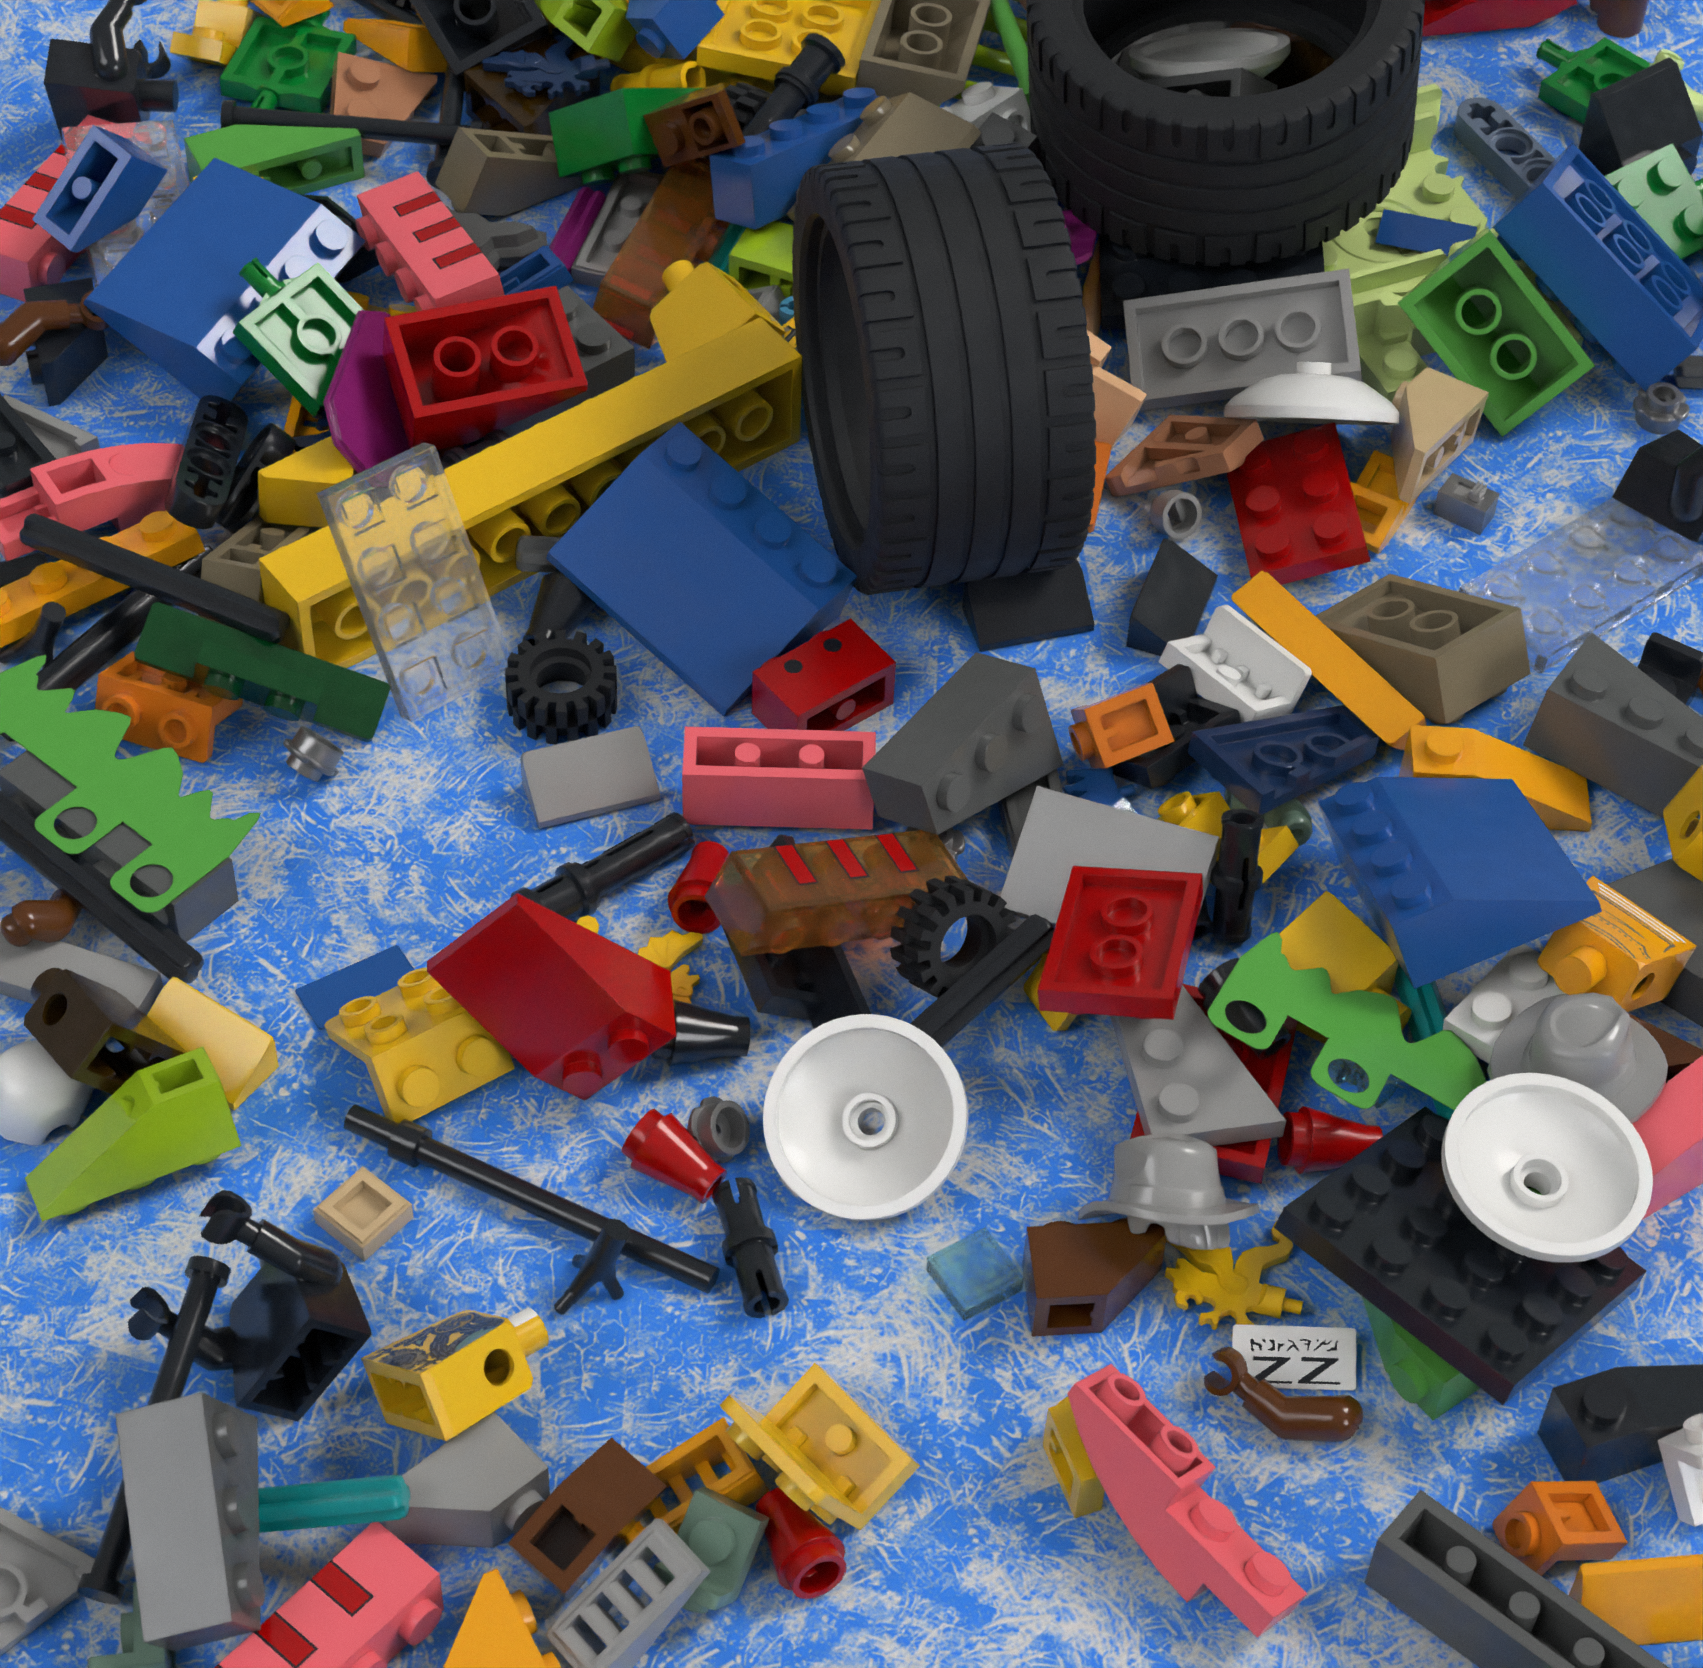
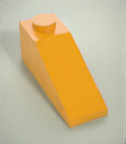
(1454, 752)

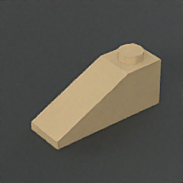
(1433, 429)

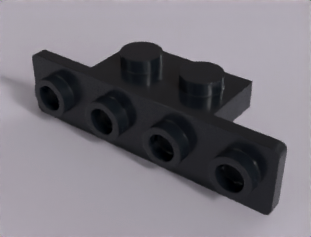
(802, 982)

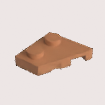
(377, 91)
(1184, 451)

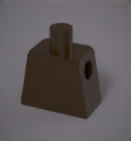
(78, 1017)

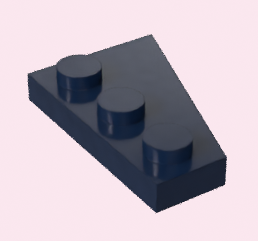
(1283, 755)

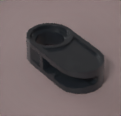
(243, 497)

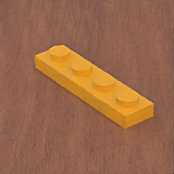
(75, 588)

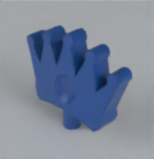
(1097, 786)

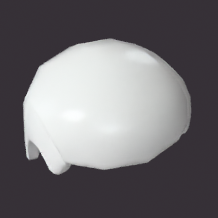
(37, 1094)

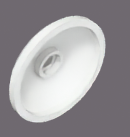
(1210, 50)
(1312, 398)
(827, 1090)
(1563, 1144)

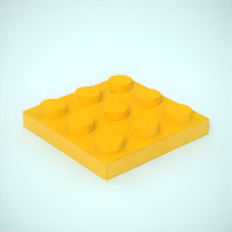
(767, 34)

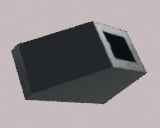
(64, 355)

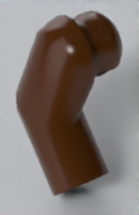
(40, 920)

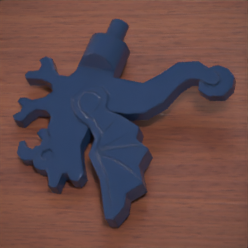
(533, 71)

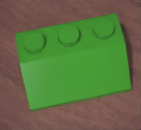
(1495, 331)

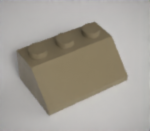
(922, 47)
(899, 128)

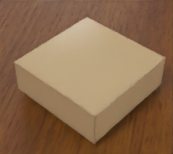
(363, 1213)

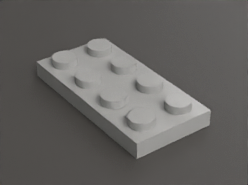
(1231, 336)

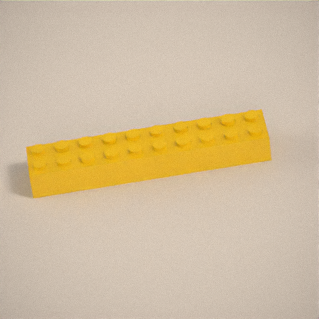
(730, 392)

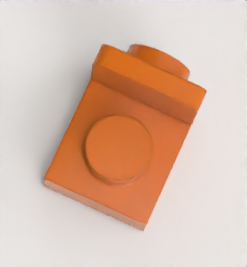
(1119, 727)
(1558, 1524)

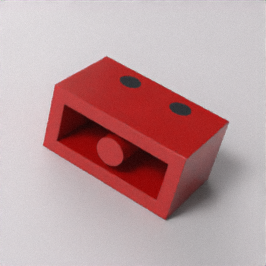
(825, 682)

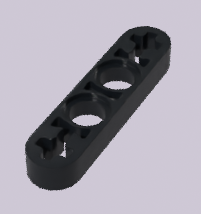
(206, 462)

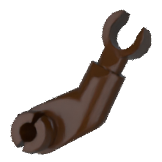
(36, 317)
(1286, 1416)

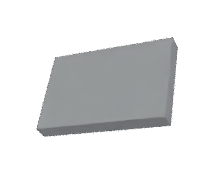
(1079, 832)

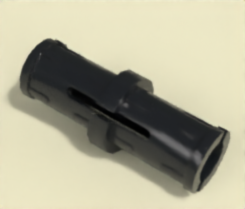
(1236, 875)
(750, 1248)

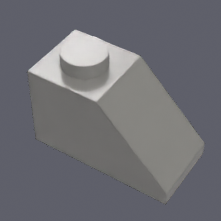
(473, 1489)

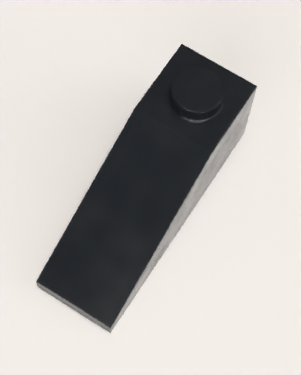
(1616, 1417)

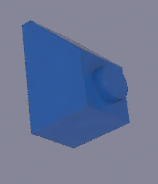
(672, 26)
(99, 190)

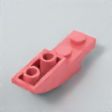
(91, 489)
(1155, 1486)

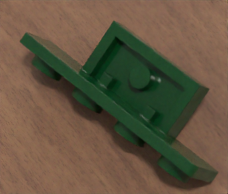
(261, 672)

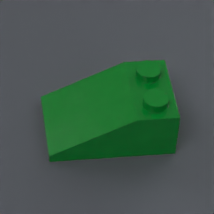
(608, 133)

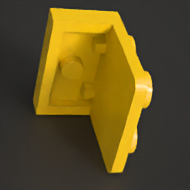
(418, 1046)
(824, 1449)

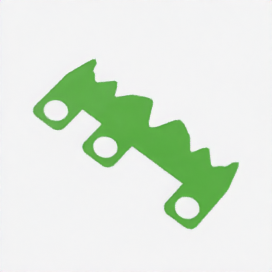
(129, 790)
(1358, 1029)

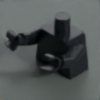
(106, 76)
(1667, 484)
(287, 1326)

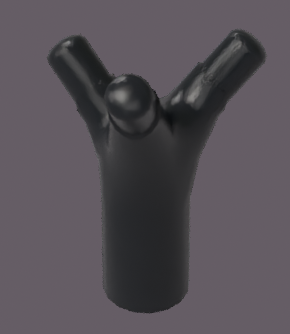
(41, 637)
(597, 1265)

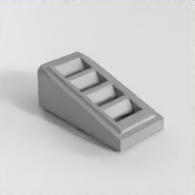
(589, 1611)

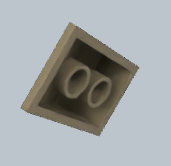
(1433, 643)

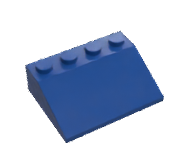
(1606, 268)
(182, 283)
(702, 567)
(1453, 869)

